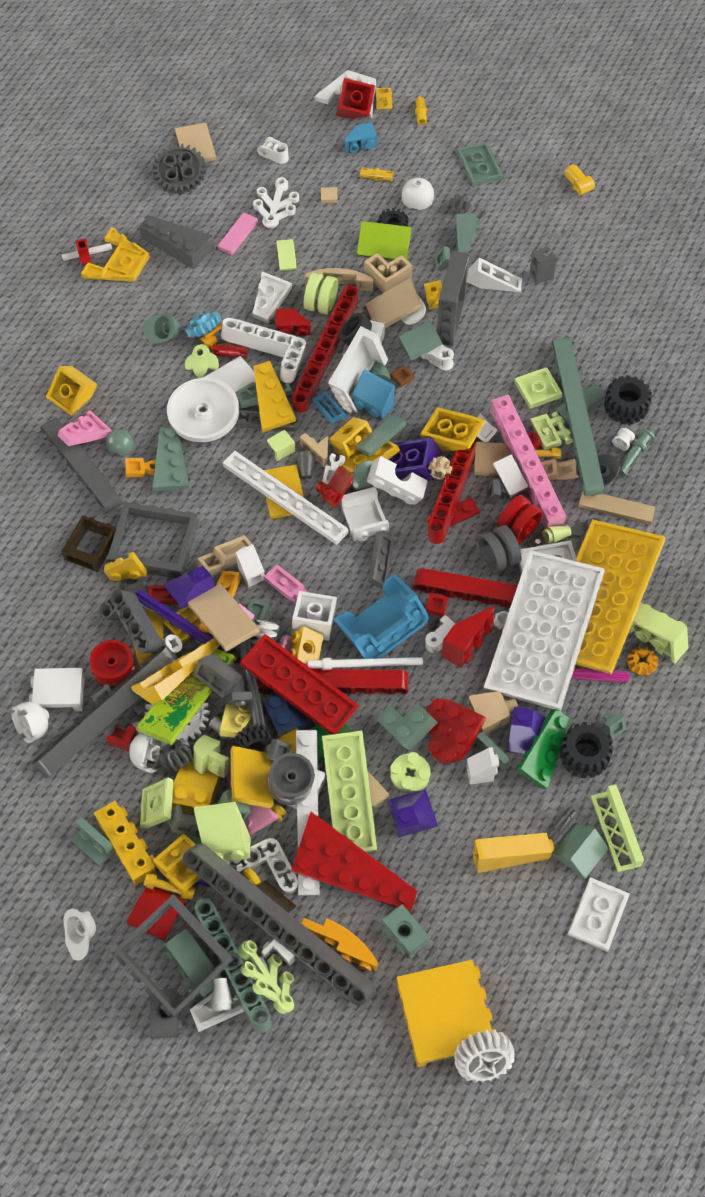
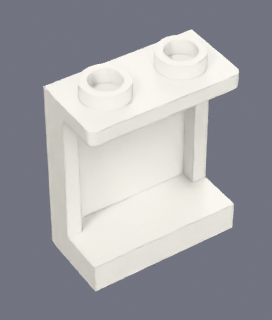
(363, 514)
(58, 688)

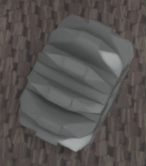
(176, 755)

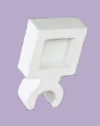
(330, 470)

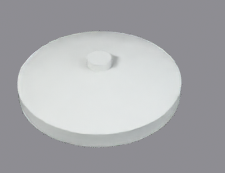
(203, 409)

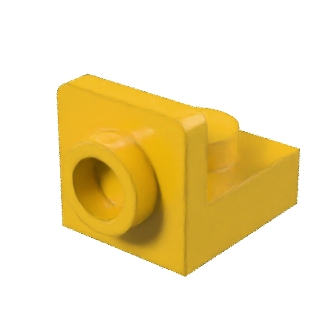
(383, 98)

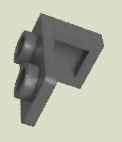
(239, 696)

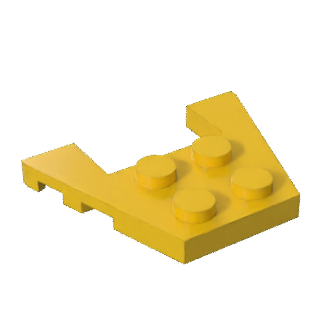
(123, 264)

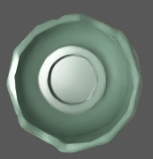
(119, 442)

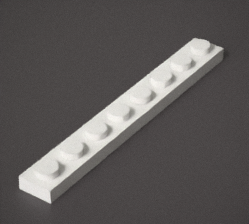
(285, 497)
(307, 746)

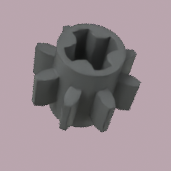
(459, 204)

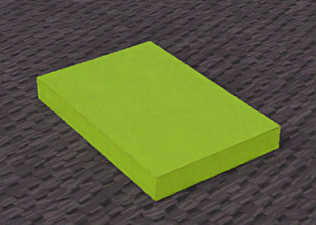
(384, 239)

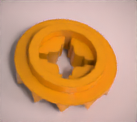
(642, 668)

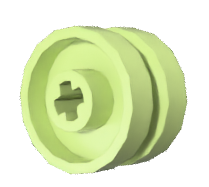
(320, 293)

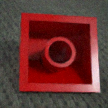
(355, 99)

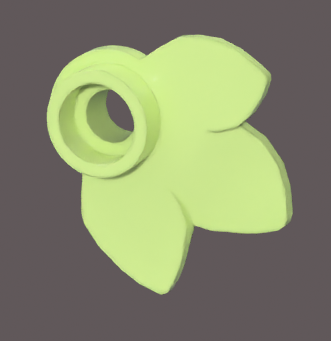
(202, 362)

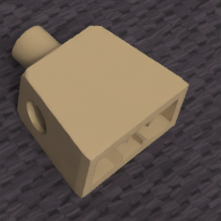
(493, 708)

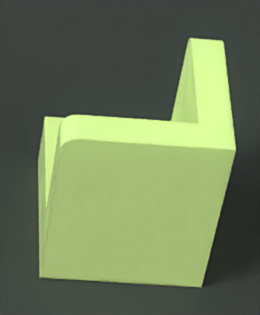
(281, 444)

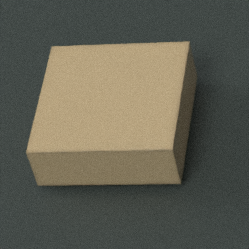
(329, 195)

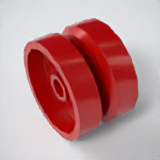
(520, 517)
(111, 663)

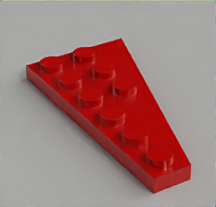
(337, 861)

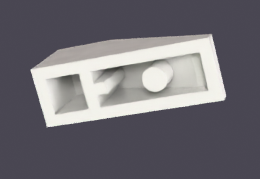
(488, 276)

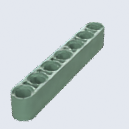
(234, 973)

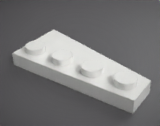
(204, 1013)

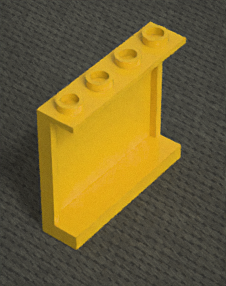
(443, 1009)

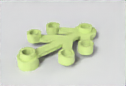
(281, 999)

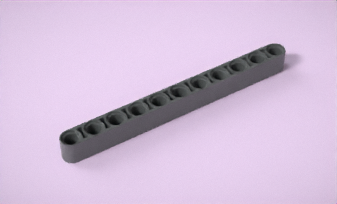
(279, 924)

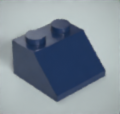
(285, 716)

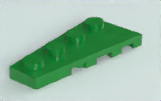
(543, 754)

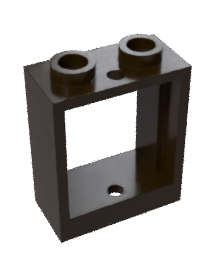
(84, 559)

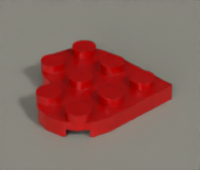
(454, 731)

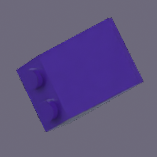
(415, 458)

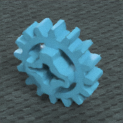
(203, 324)

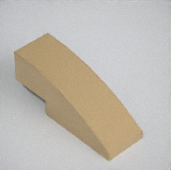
(222, 556)

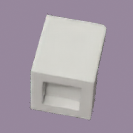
(487, 430)

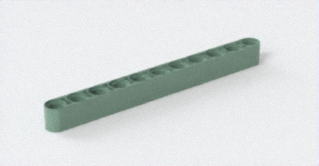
(578, 417)

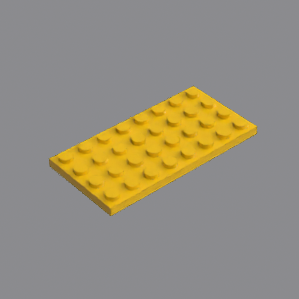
(628, 565)

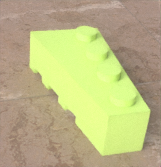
(661, 631)

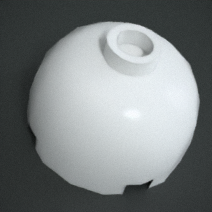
(417, 194)
(30, 720)
(144, 749)

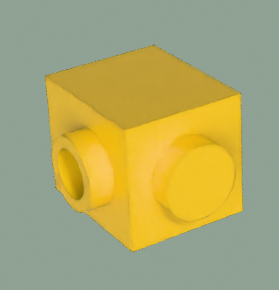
(432, 293)

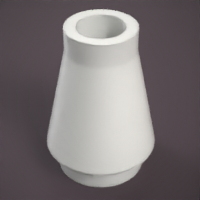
(221, 995)

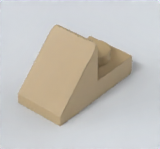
(319, 449)

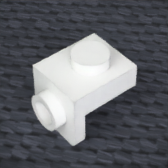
(275, 946)

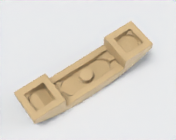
(346, 276)

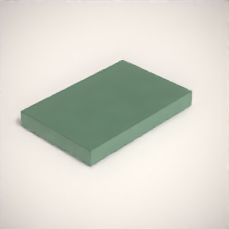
(479, 163)

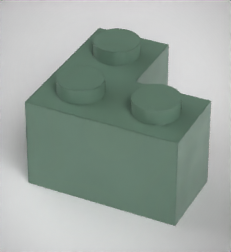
(407, 729)

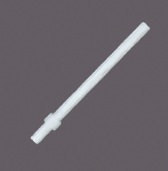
(327, 663)

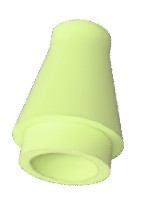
(556, 533)

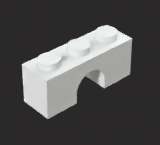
(383, 476)

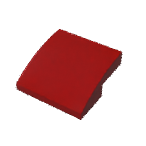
(146, 905)

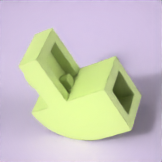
(208, 757)

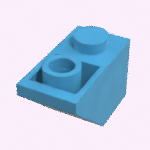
(364, 134)

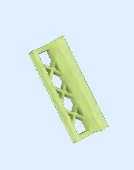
(624, 826)

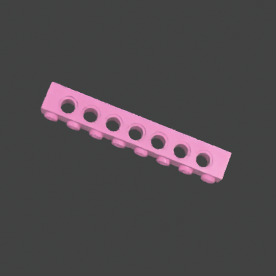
(525, 456)

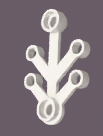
(281, 185)

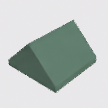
(420, 340)
(581, 849)

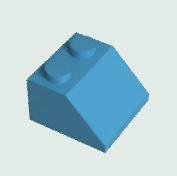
(373, 395)

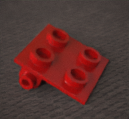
(334, 490)

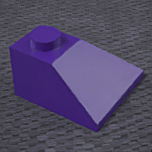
(190, 586)
(523, 729)
(412, 813)

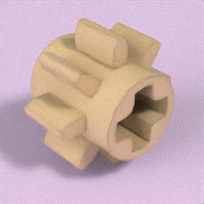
(440, 467)

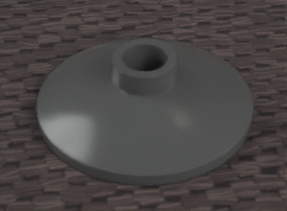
(608, 466)

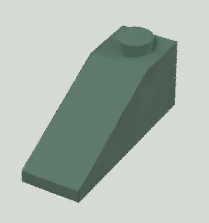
(466, 228)

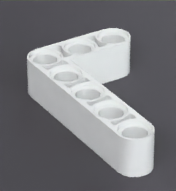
(268, 341)

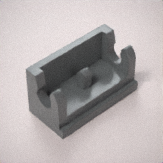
(542, 266)
(217, 675)
(183, 823)

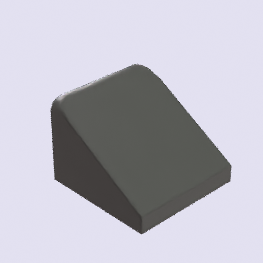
(133, 585)

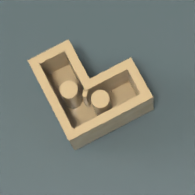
(387, 274)

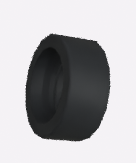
(352, 326)

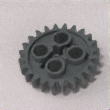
(163, 170)

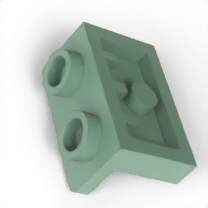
(92, 843)

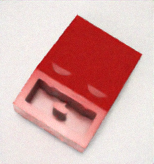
(466, 636)

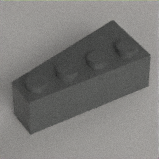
(177, 241)

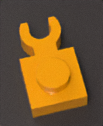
(137, 468)

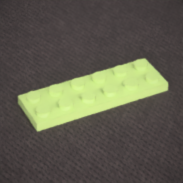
(350, 788)

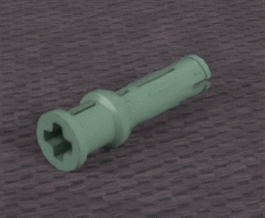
(638, 446)

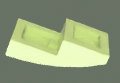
(286, 255)

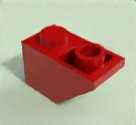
(288, 318)

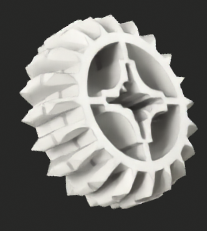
(484, 1056)

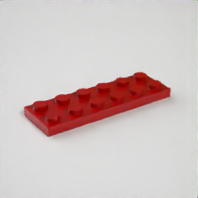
(299, 685)

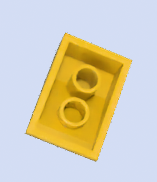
(452, 429)
(194, 789)

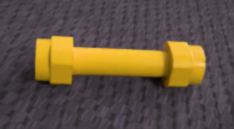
(554, 453)
(151, 881)

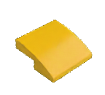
(172, 866)

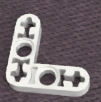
(271, 859)

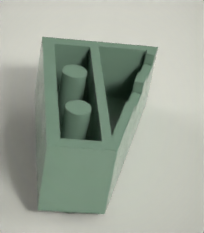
(190, 960)

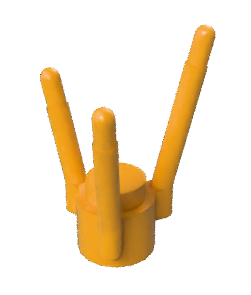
(210, 339)

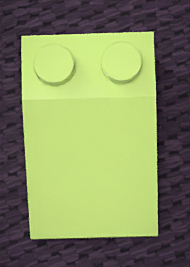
(224, 830)

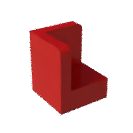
(437, 605)
(122, 738)

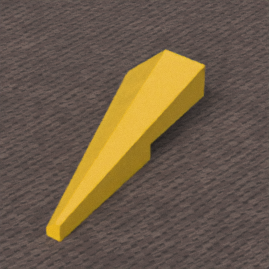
(162, 682)

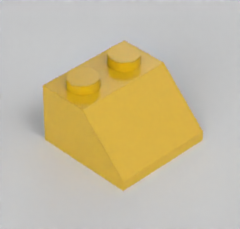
(70, 389)

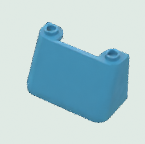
(384, 622)

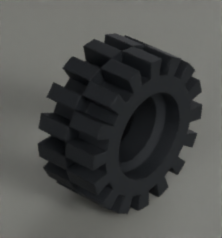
(393, 215)
(254, 738)

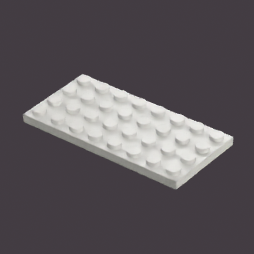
(544, 630)

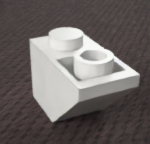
(249, 565)
(482, 766)

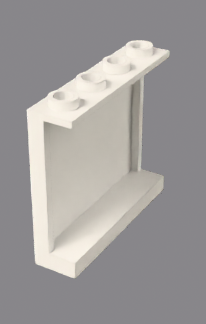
(360, 355)

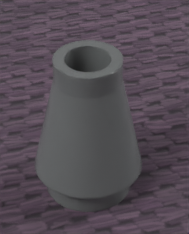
(306, 463)

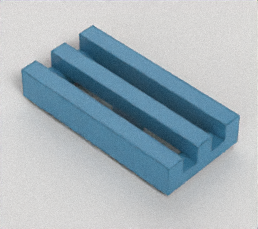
(337, 418)

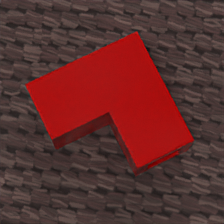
(83, 251)

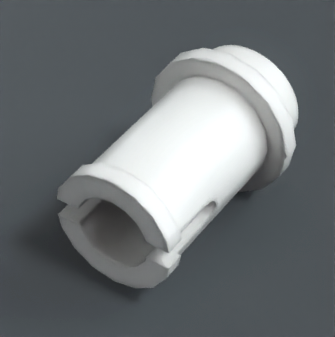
(216, 724)

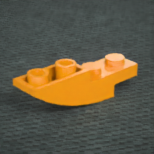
(348, 944)

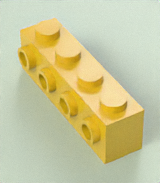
(125, 842)

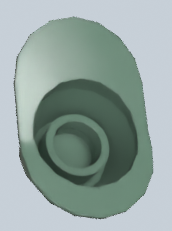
(161, 328)

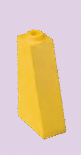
(511, 851)

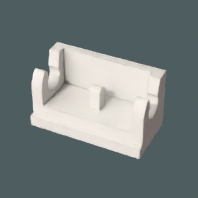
(511, 476)

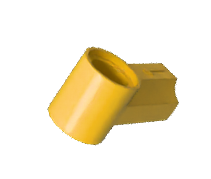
(580, 182)

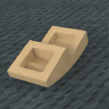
(560, 470)

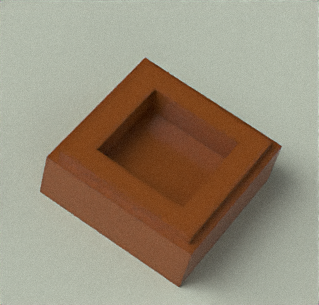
(402, 376)

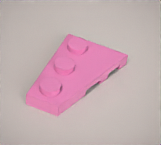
(84, 430)

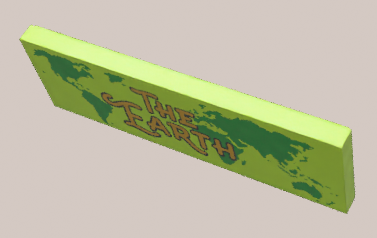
(174, 712)

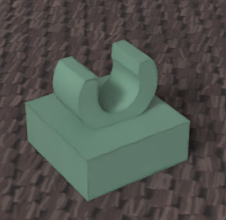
(442, 258)
(614, 724)

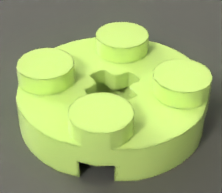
(407, 783)

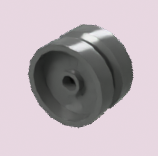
(499, 548)
(281, 772)

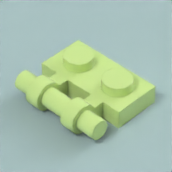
(545, 429)

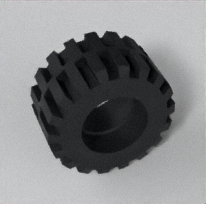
(626, 410)
(582, 764)

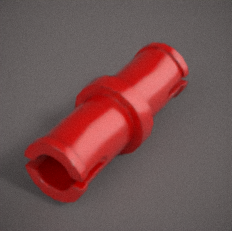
(234, 351)

